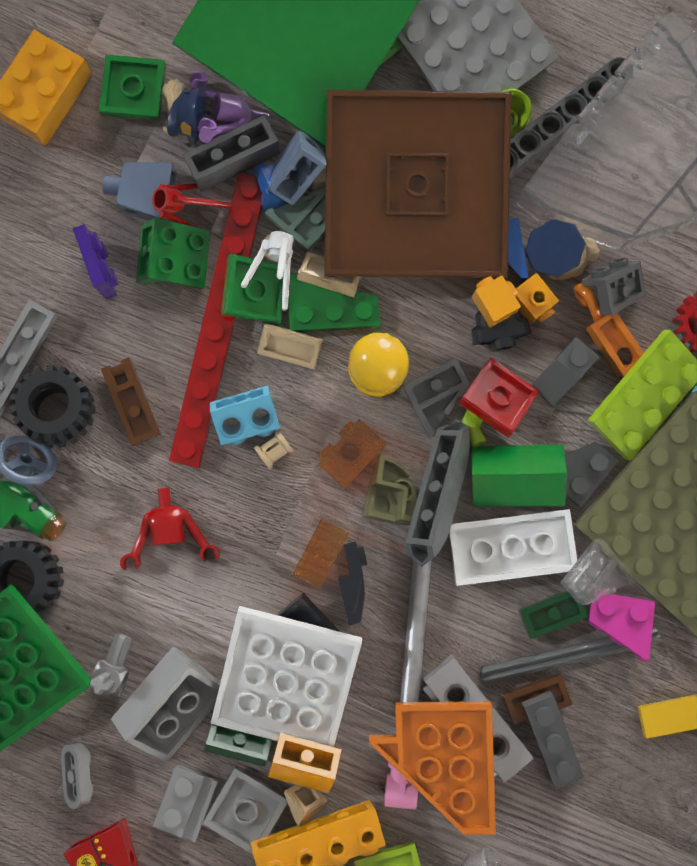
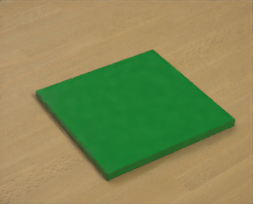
(293, 49)

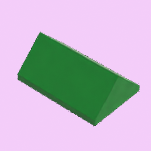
(519, 475)

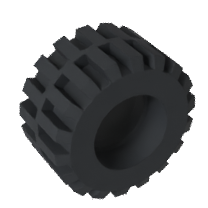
(36, 389)
(44, 569)

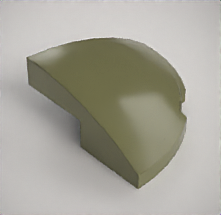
(390, 493)

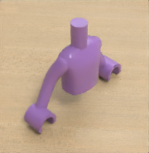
(226, 108)

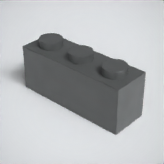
(232, 153)

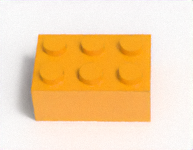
(41, 87)

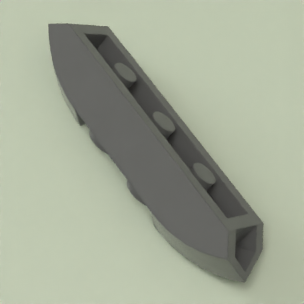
(439, 492)

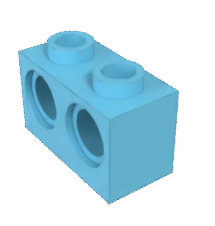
(242, 407)

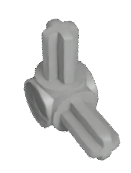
(111, 674)

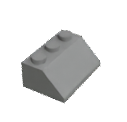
(167, 705)

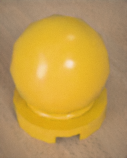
(378, 364)

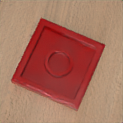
(499, 397)

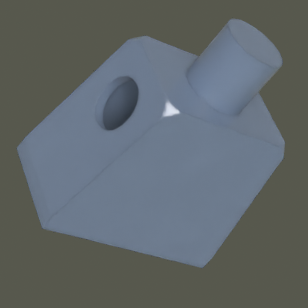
(301, 159)
(137, 187)

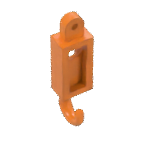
(608, 332)

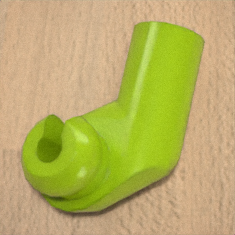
(474, 423)

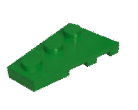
(325, 310)

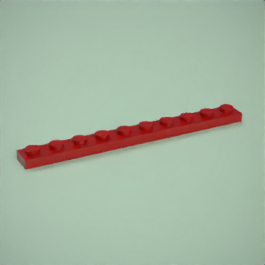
(215, 329)

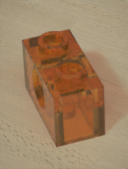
(368, 446)

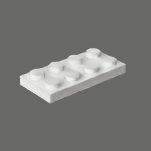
(512, 547)

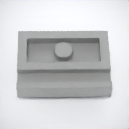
(185, 802)

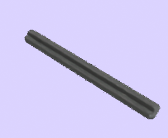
(554, 658)

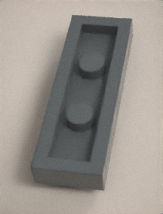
(552, 739)

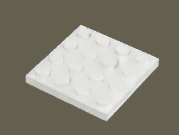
(285, 678)

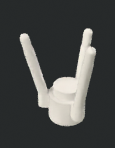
(280, 250)

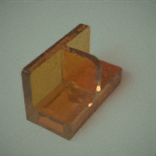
(320, 554)

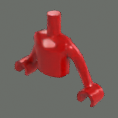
(166, 528)

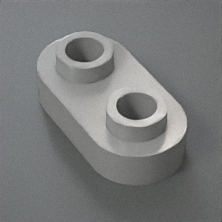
(76, 775)

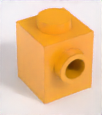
(496, 299)
(536, 299)

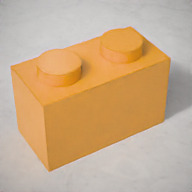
(304, 763)

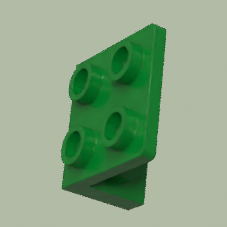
(172, 254)

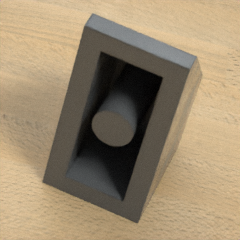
(565, 371)

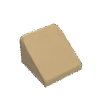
(304, 803)

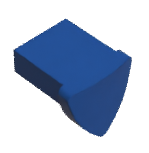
(268, 199)

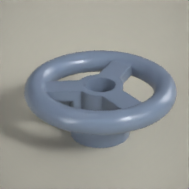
(25, 465)

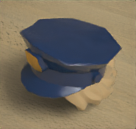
(184, 109)
(560, 250)

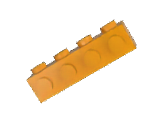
(324, 840)

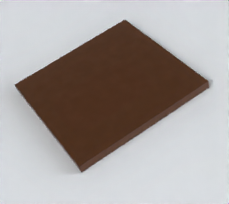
(417, 184)

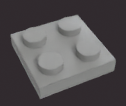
(245, 809)

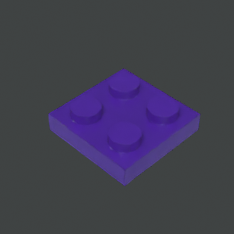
(94, 257)

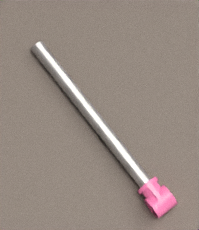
(398, 790)

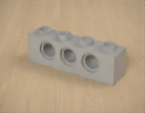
(448, 674)

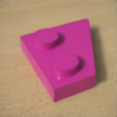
(625, 621)

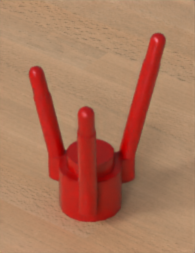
(169, 200)

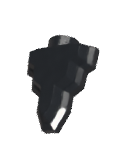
(503, 334)

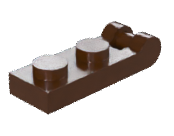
(131, 402)

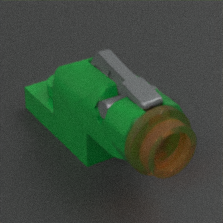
(31, 509)

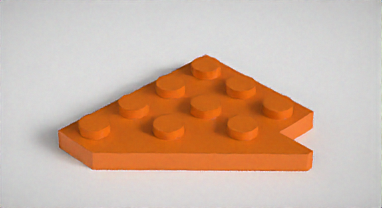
(447, 758)

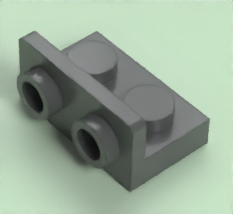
(617, 284)

